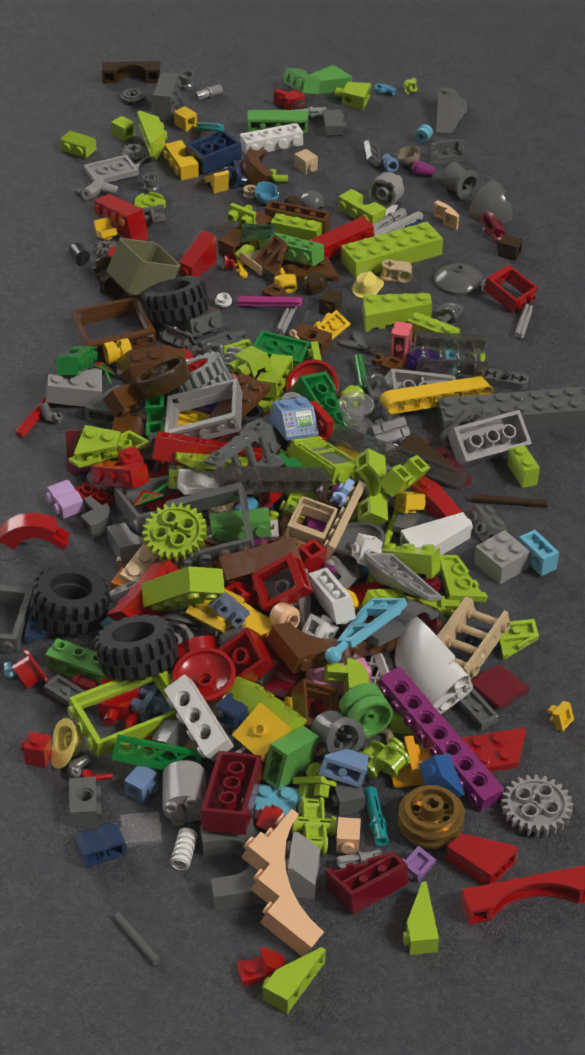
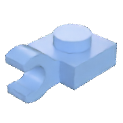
(341, 492)

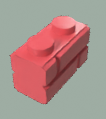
(401, 340)

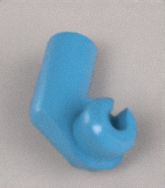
(383, 88)

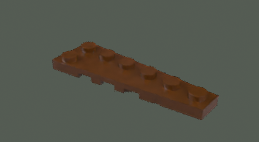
(253, 393)

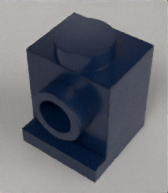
(231, 712)

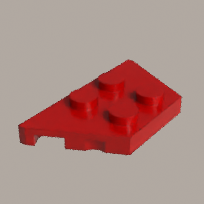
(498, 749)

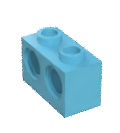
(543, 555)

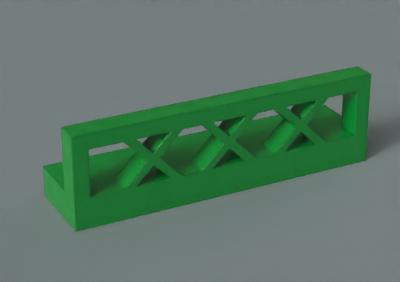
(150, 758)

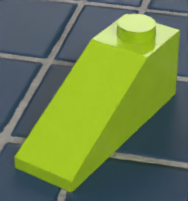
(421, 929)
(291, 980)

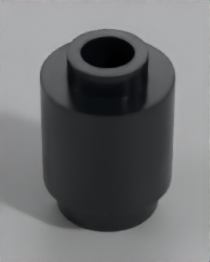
(79, 253)

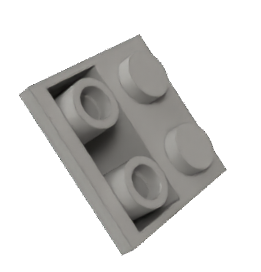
(302, 866)

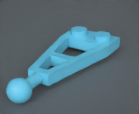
(357, 631)

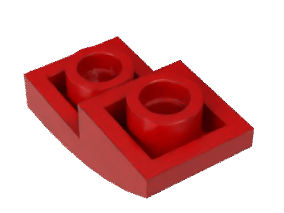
(100, 495)

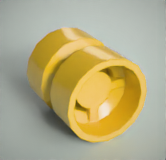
(113, 351)

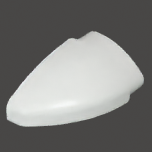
(431, 666)

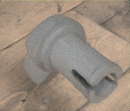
(96, 187)

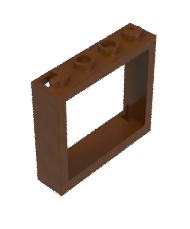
(110, 310)

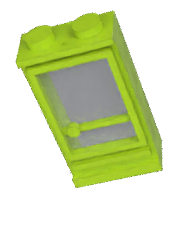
(318, 453)

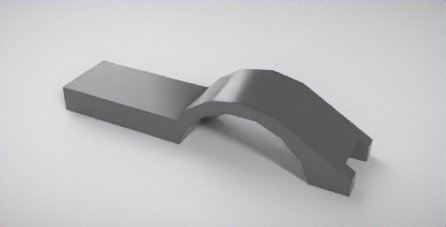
(400, 623)

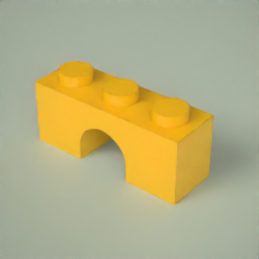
(183, 166)

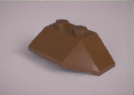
(138, 360)

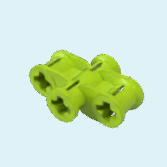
(385, 758)
(313, 823)

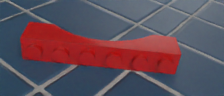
(312, 557)
(485, 901)

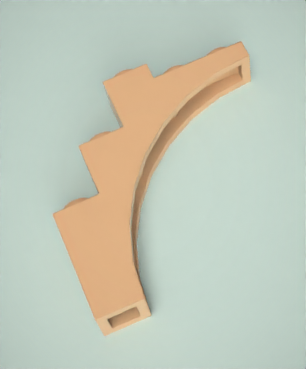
(283, 912)

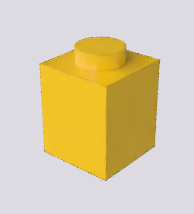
(185, 118)

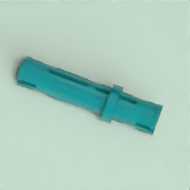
(377, 822)

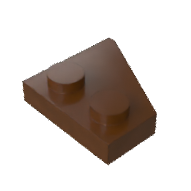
(272, 255)

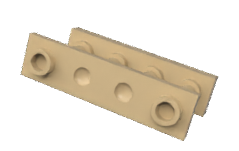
(457, 625)

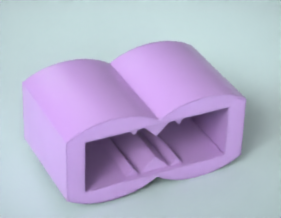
(64, 499)

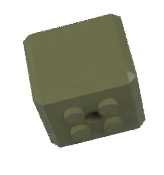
(140, 265)

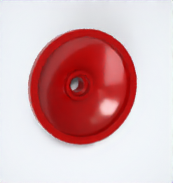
(311, 367)
(207, 666)

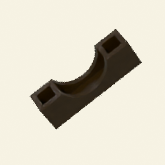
(115, 71)

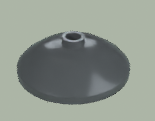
(458, 279)
(350, 535)

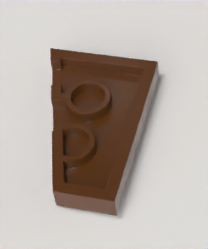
(301, 270)

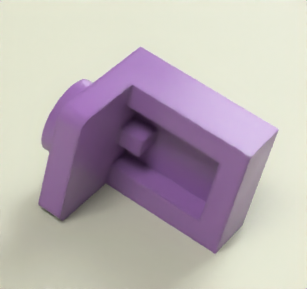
(419, 864)

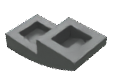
(405, 521)

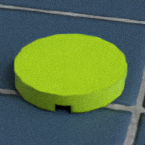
(150, 199)

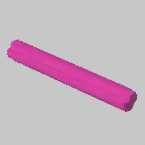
(269, 301)

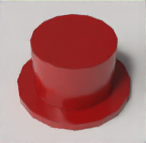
(29, 670)

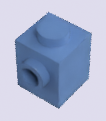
(141, 783)

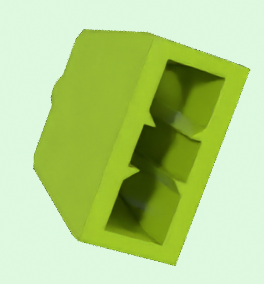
(354, 94)

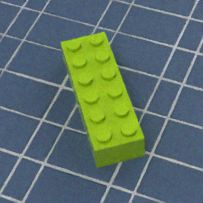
(406, 244)

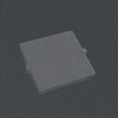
(141, 828)

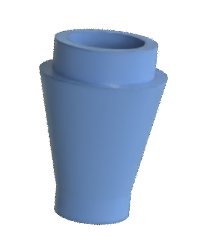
(390, 163)

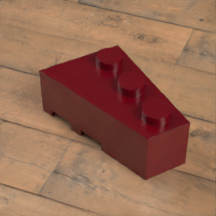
(367, 882)

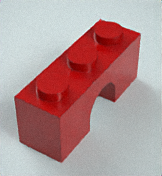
(113, 474)

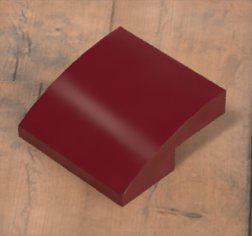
(499, 686)

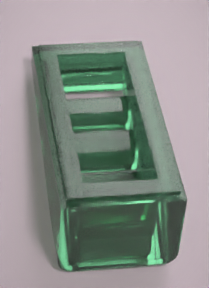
(254, 232)

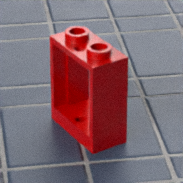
(518, 281)
(290, 596)

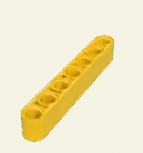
(426, 396)

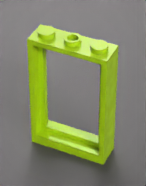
(107, 691)

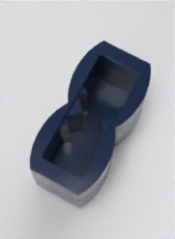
(100, 845)

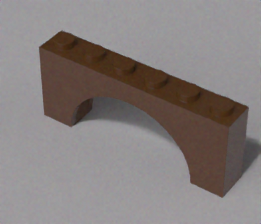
(307, 652)

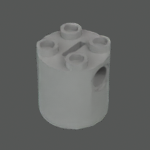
(183, 791)

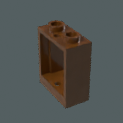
(316, 691)

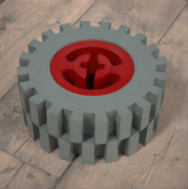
(205, 371)

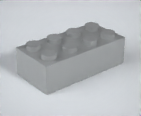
(488, 438)

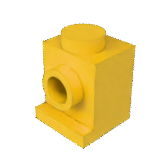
(409, 502)

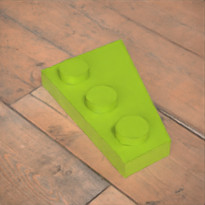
(457, 580)

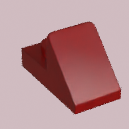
(258, 969)

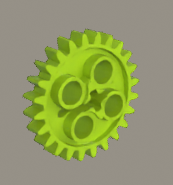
(174, 532)

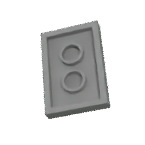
(112, 169)

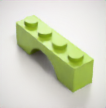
(372, 469)

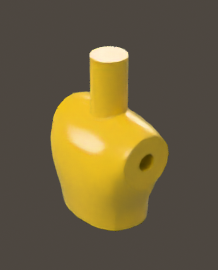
(286, 281)

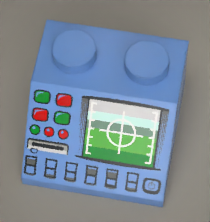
(294, 418)

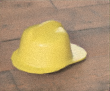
(367, 284)
(66, 743)

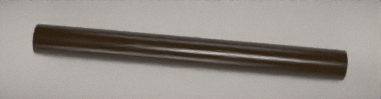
(509, 500)

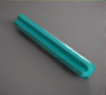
(212, 127)

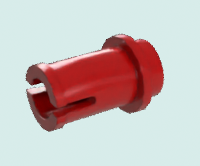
(84, 683)

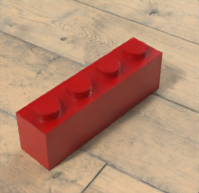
(350, 232)

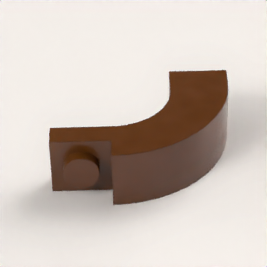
(253, 168)

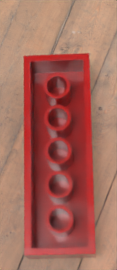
(169, 443)

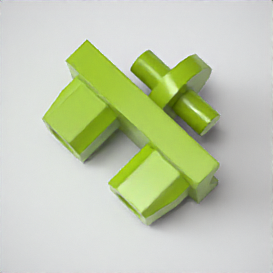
(241, 214)
(314, 781)

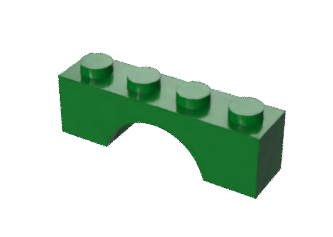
(77, 361)

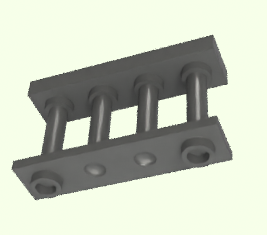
(244, 441)

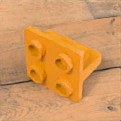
(411, 774)

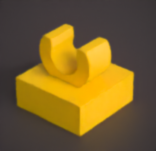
(561, 715)

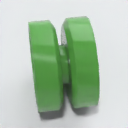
(368, 707)

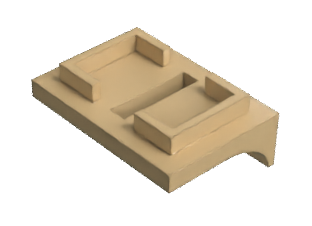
(249, 261)

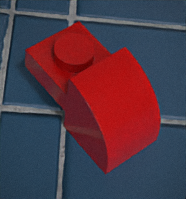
(286, 99)

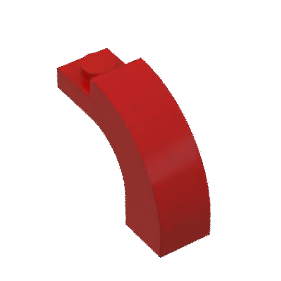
(33, 526)

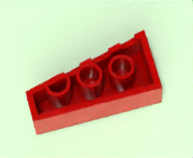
(124, 216)
(133, 602)

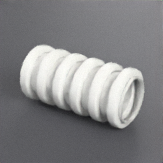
(183, 849)

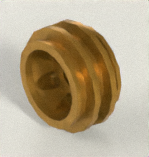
(423, 816)

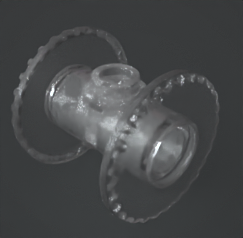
(355, 407)

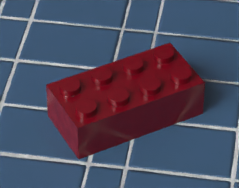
(231, 793)

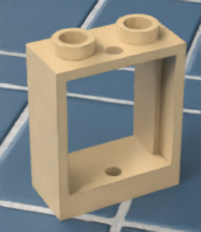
(310, 508)

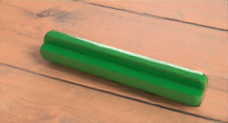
(360, 371)

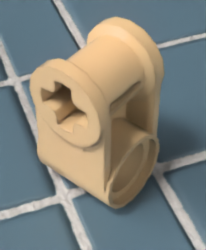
(397, 270)

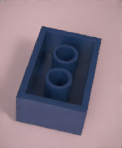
(214, 151)

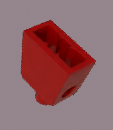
(117, 707)

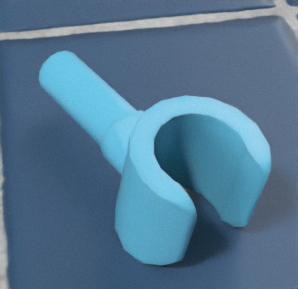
(8, 671)

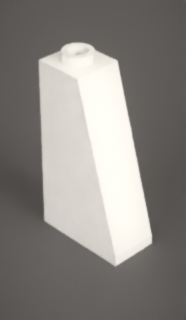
(442, 533)

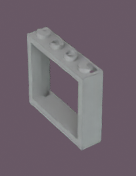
(200, 397)

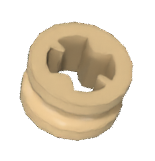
(249, 191)

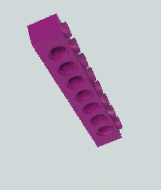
(448, 741)

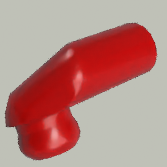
(131, 720)

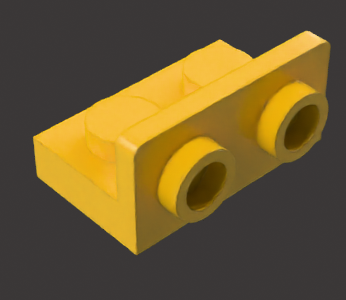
(333, 323)

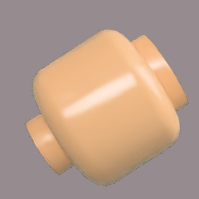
(284, 613)

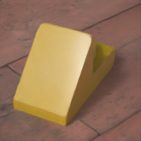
(218, 181)

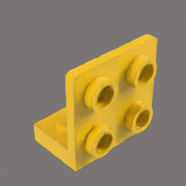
(209, 617)

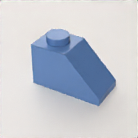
(345, 766)

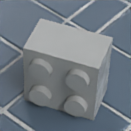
(502, 557)

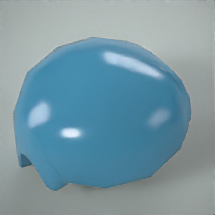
(265, 192)

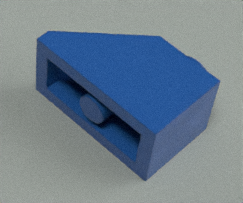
(441, 772)

